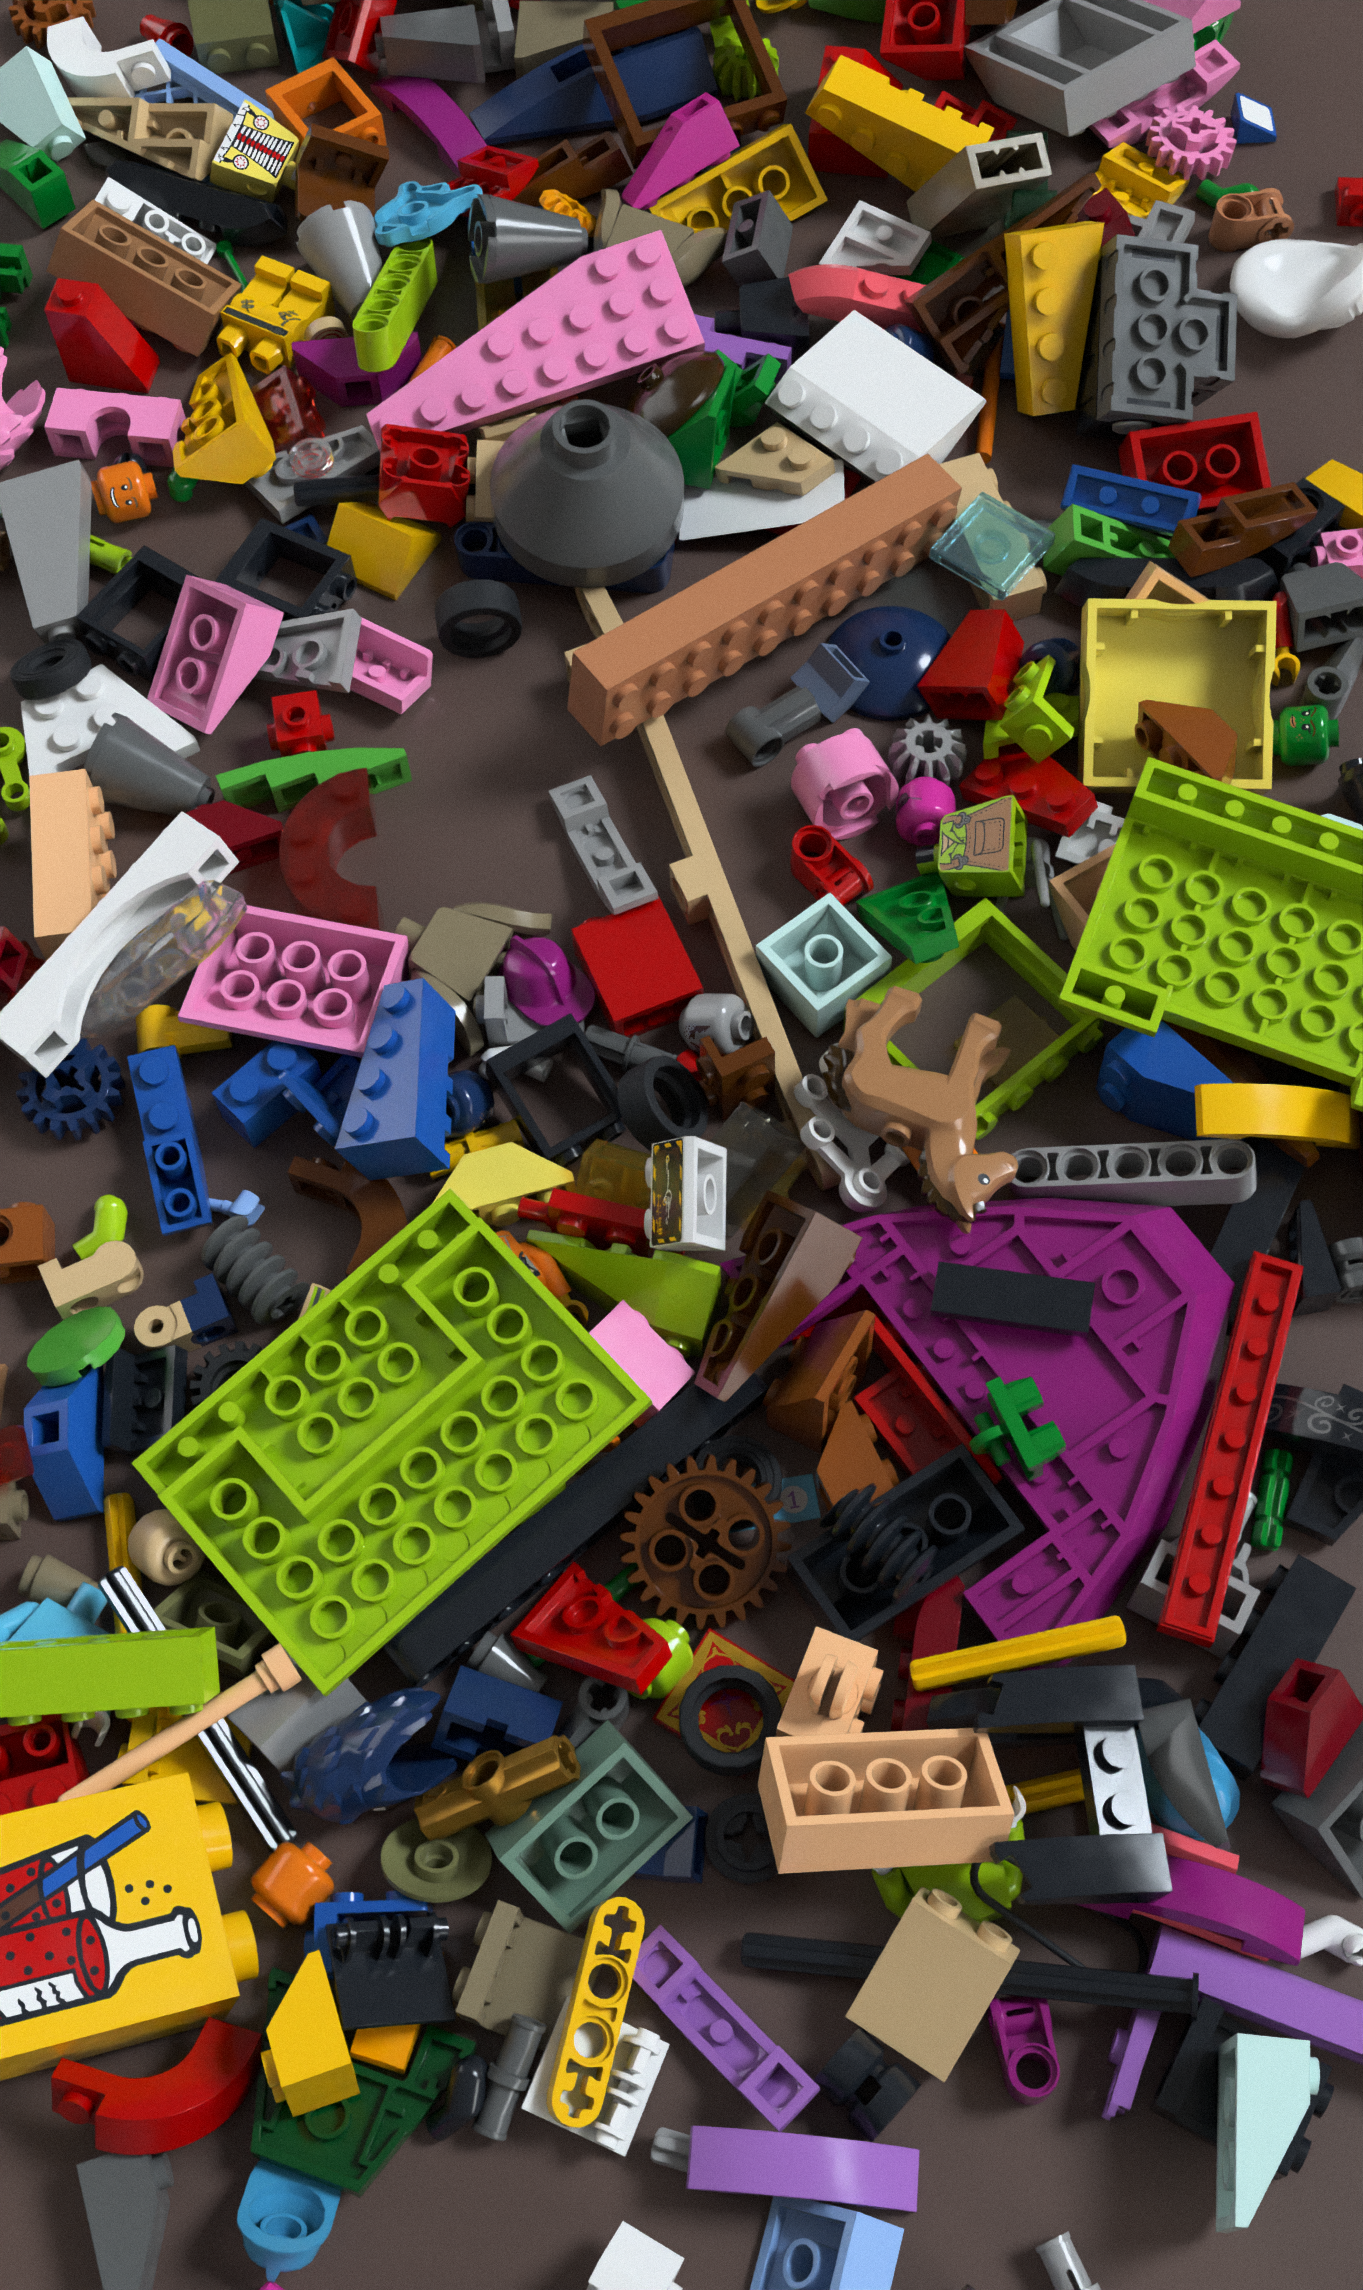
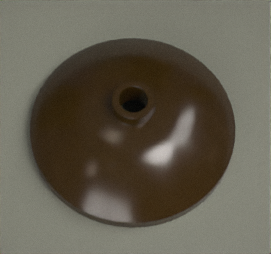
(676, 389)

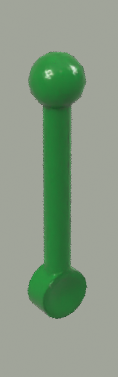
(225, 250)

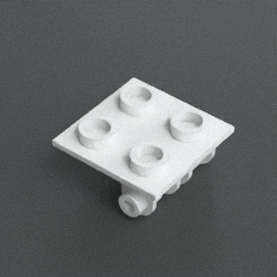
(630, 2081)

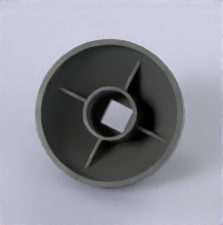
(587, 494)

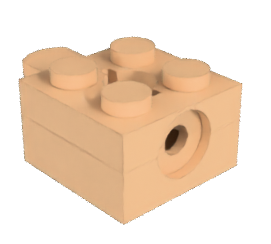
(831, 1687)

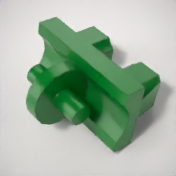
(1009, 1405)

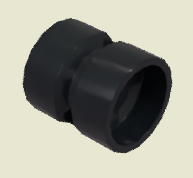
(848, 2072)

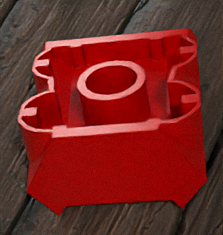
(423, 474)

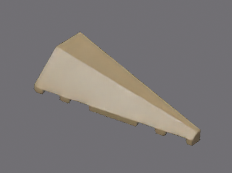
(170, 134)

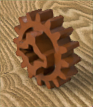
(33, 17)

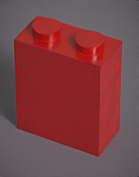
(636, 968)

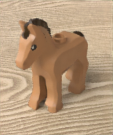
(922, 1106)

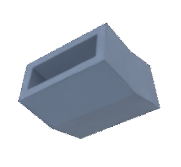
(831, 680)

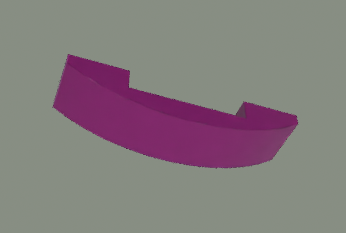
(433, 113)
(1226, 1905)

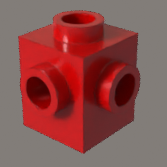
(299, 724)

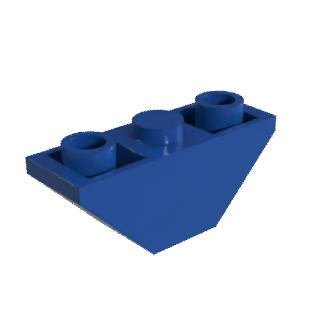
(67, 1445)

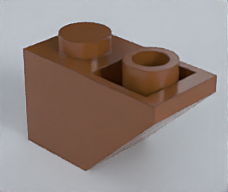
(851, 1459)

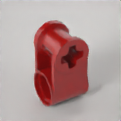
(832, 871)

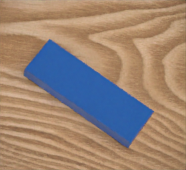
(1130, 499)

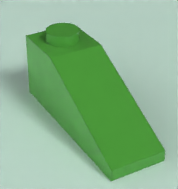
(1093, 535)

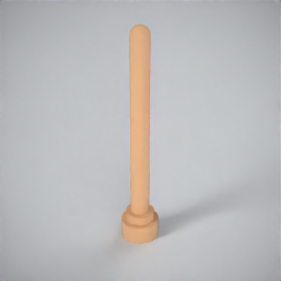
(272, 1673)

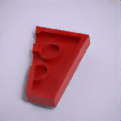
(1043, 790)

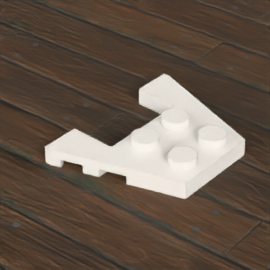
(65, 725)

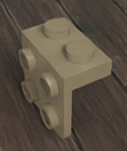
(520, 1971)

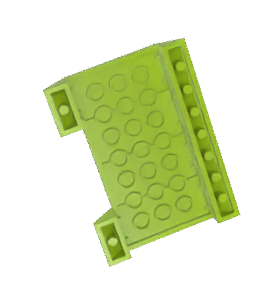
(1230, 925)

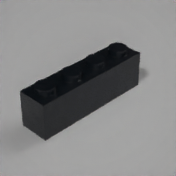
(1293, 1626)

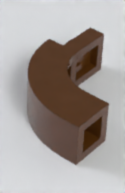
(370, 1202)

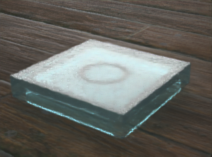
(992, 546)

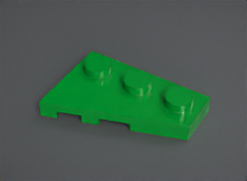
(913, 918)

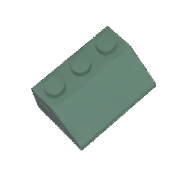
(591, 1833)

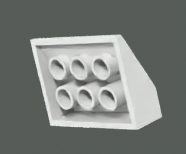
(873, 400)

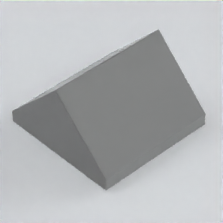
(292, 1719)

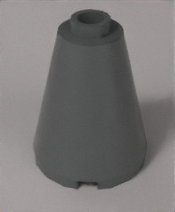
(520, 239)
(143, 771)

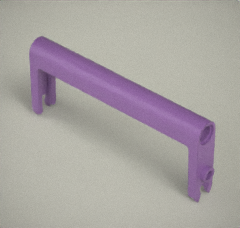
(1246, 1991)

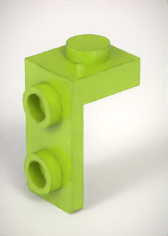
(1030, 717)

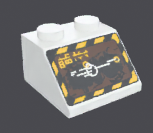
(686, 1195)

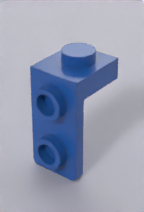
(352, 1905)

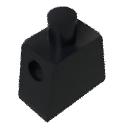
(767, 315)

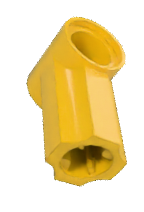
(160, 1027)

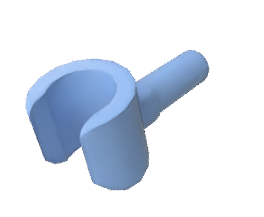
(244, 1205)

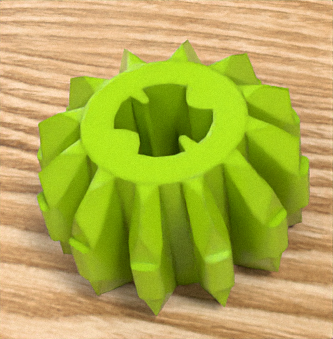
(734, 71)

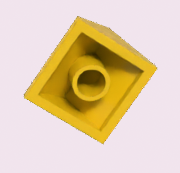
(381, 550)

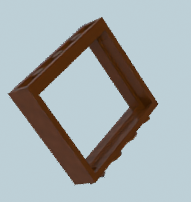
(663, 17)

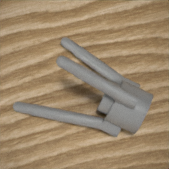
(1037, 875)

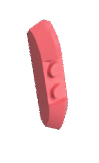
(837, 290)

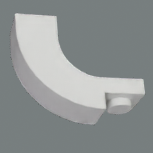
(103, 73)

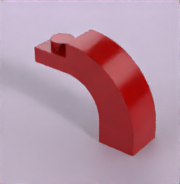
(166, 2108)

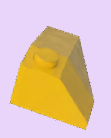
(769, 163)
(225, 431)

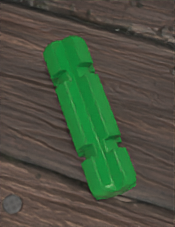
(1272, 1500)

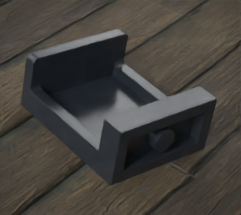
(1190, 2084)

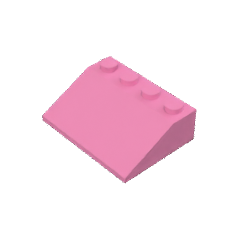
(297, 981)

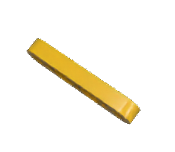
(604, 2013)

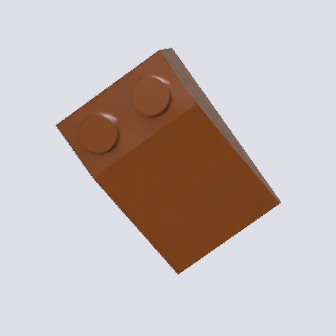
(822, 1378)

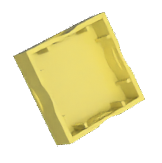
(1178, 654)

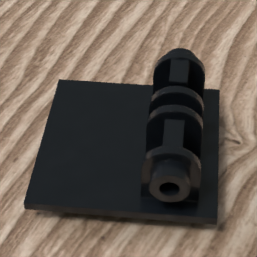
(390, 1971)

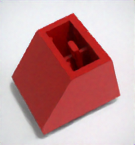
(38, 1763)

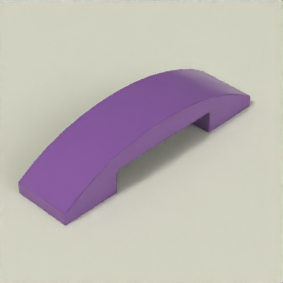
(722, 2031)
(803, 2167)

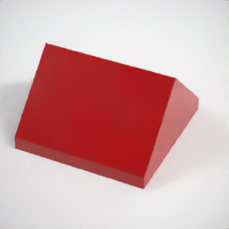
(353, 30)

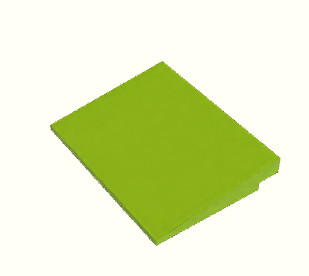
(390, 1439)

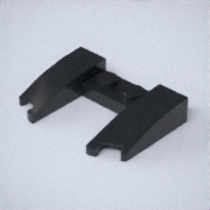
(1121, 1855)

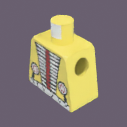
(255, 155)

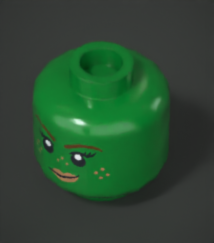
(1304, 735)

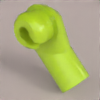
(108, 1226)

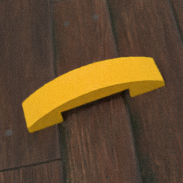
(1277, 1113)

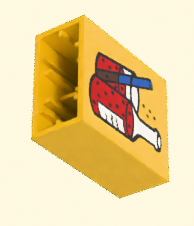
(114, 1923)

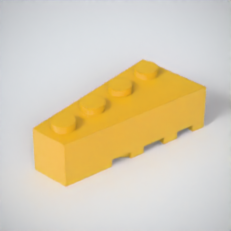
(1050, 308)

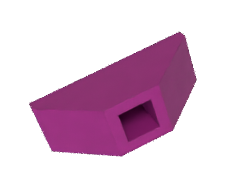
(334, 370)

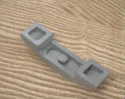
(599, 847)

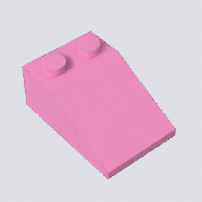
(211, 652)

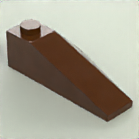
(787, 1271)

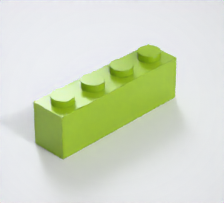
(108, 1673)

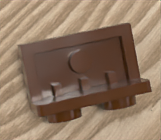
(736, 1077)

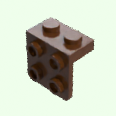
(335, 170)

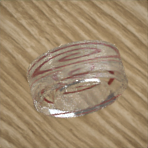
(311, 458)

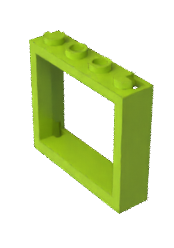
(990, 925)

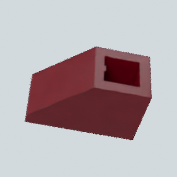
(1307, 1726)

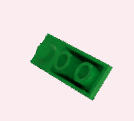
(34, 182)

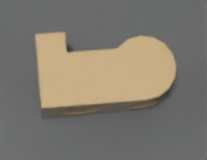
(95, 1281)

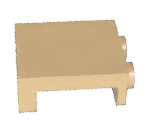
(933, 1981)

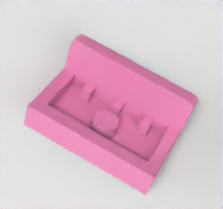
(390, 668)

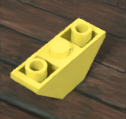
(498, 1178)

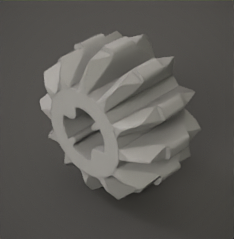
(927, 751)

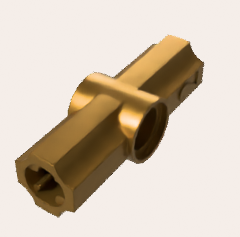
(497, 1787)

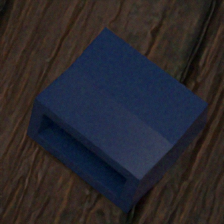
(682, 1856)

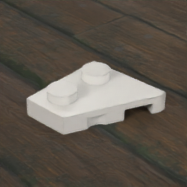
(878, 242)

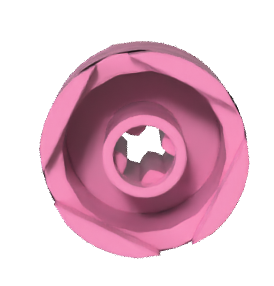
(843, 784)

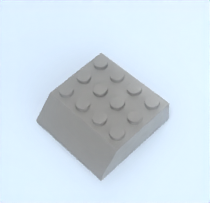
(1082, 59)

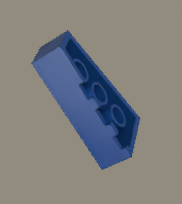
(402, 1086)

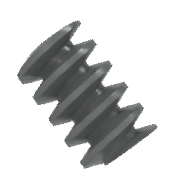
(251, 1272)

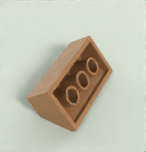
(144, 276)

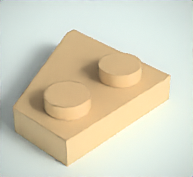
(778, 462)

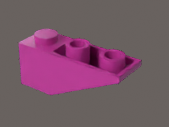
(688, 142)

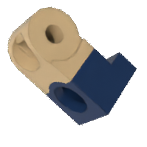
(188, 1322)

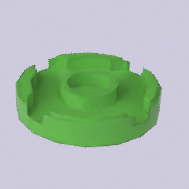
(75, 1343)

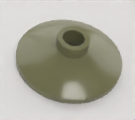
(435, 1868)

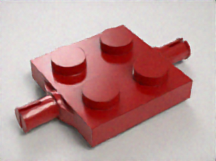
(591, 1219)

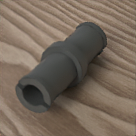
(509, 2076)

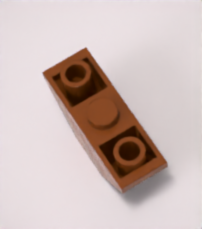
(1187, 738)

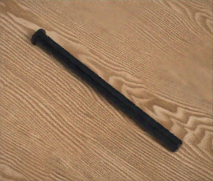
(1023, 1979)

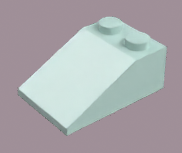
(1259, 2108)

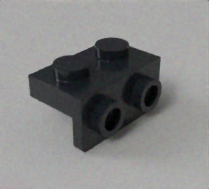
(143, 1398)

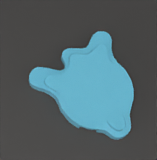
(421, 211)

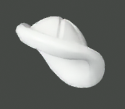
(1298, 286)

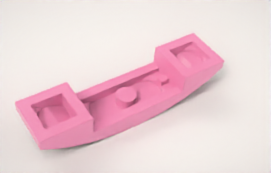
(1195, 87)

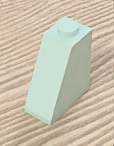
(37, 105)

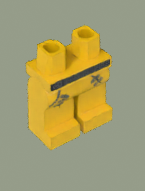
(273, 314)

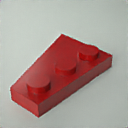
(592, 1634)

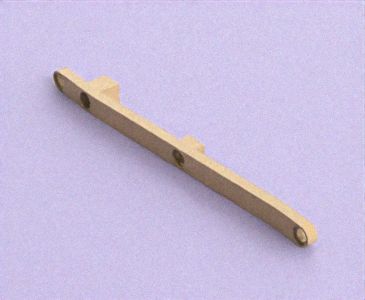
(705, 892)

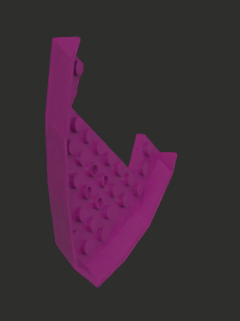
(1121, 1398)

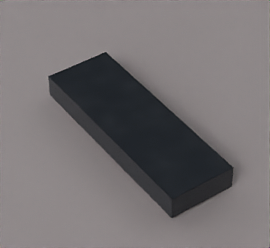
(1013, 1299)

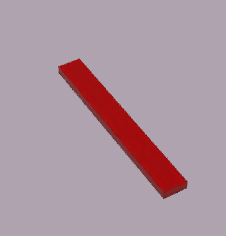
(1230, 1451)

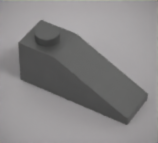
(127, 2215)

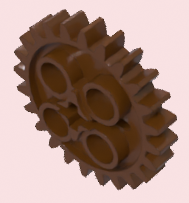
(678, 1580)

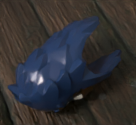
(364, 1762)

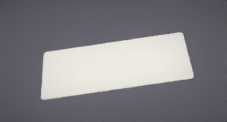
(742, 508)

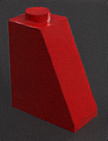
(98, 339)
(975, 668)

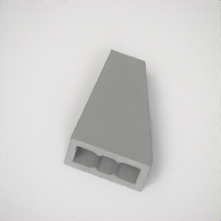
(50, 542)

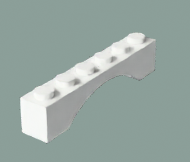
(49, 1010)

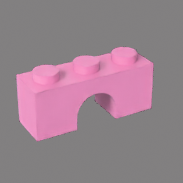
(85, 419)

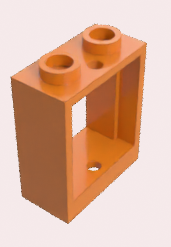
(319, 89)

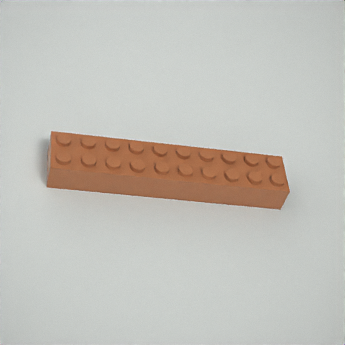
(760, 600)

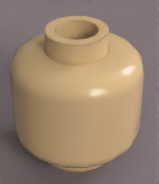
(164, 1549)

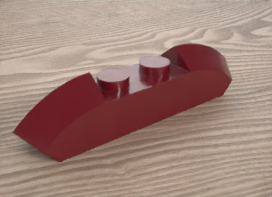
(932, 1630)

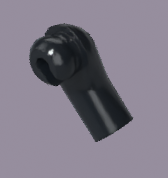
(463, 2097)

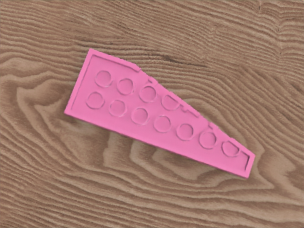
(573, 333)

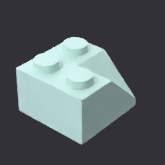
(821, 963)

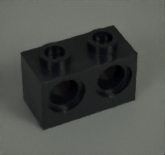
(1298, 545)

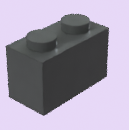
(757, 240)

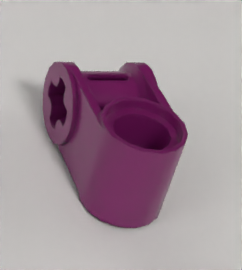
(1024, 2032)

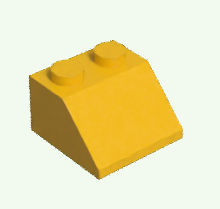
(307, 2044)

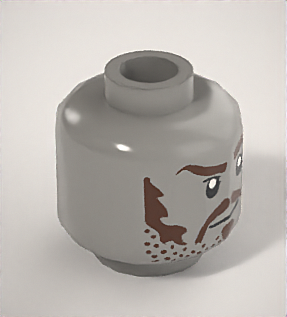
(719, 1016)

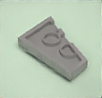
(353, 455)
(315, 651)

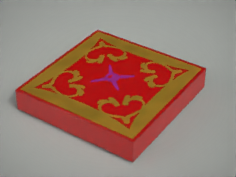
(730, 1717)

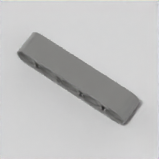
(1151, 1160)

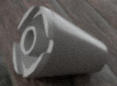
(343, 251)

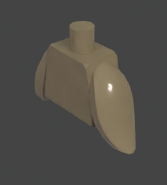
(689, 250)
(462, 949)

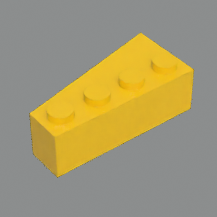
(891, 124)

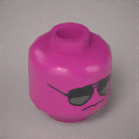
(921, 808)

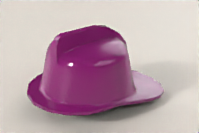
(545, 982)

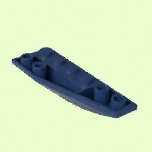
(567, 97)

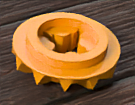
(561, 203)

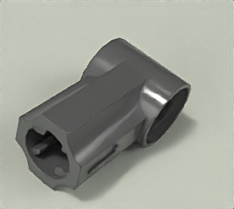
(764, 731)

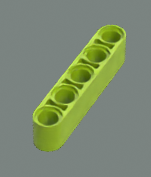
(394, 305)

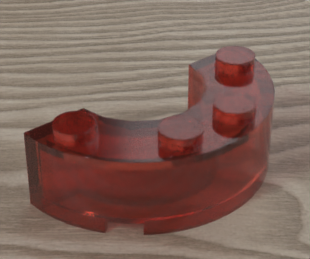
(315, 839)

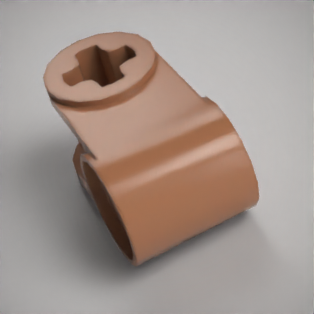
(1245, 219)

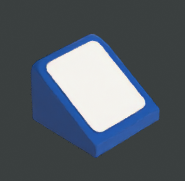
(1252, 120)

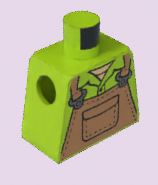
(980, 850)

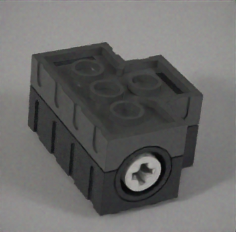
(1152, 339)

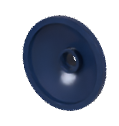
(891, 669)

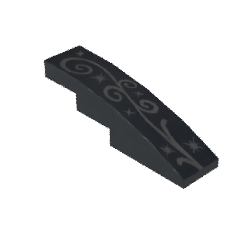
(1317, 1422)

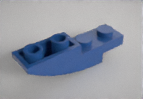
(170, 1141)

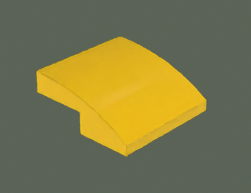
(1137, 181)

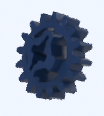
(69, 1107)

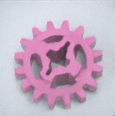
(1190, 142)

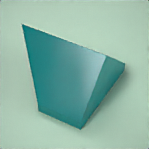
(303, 30)

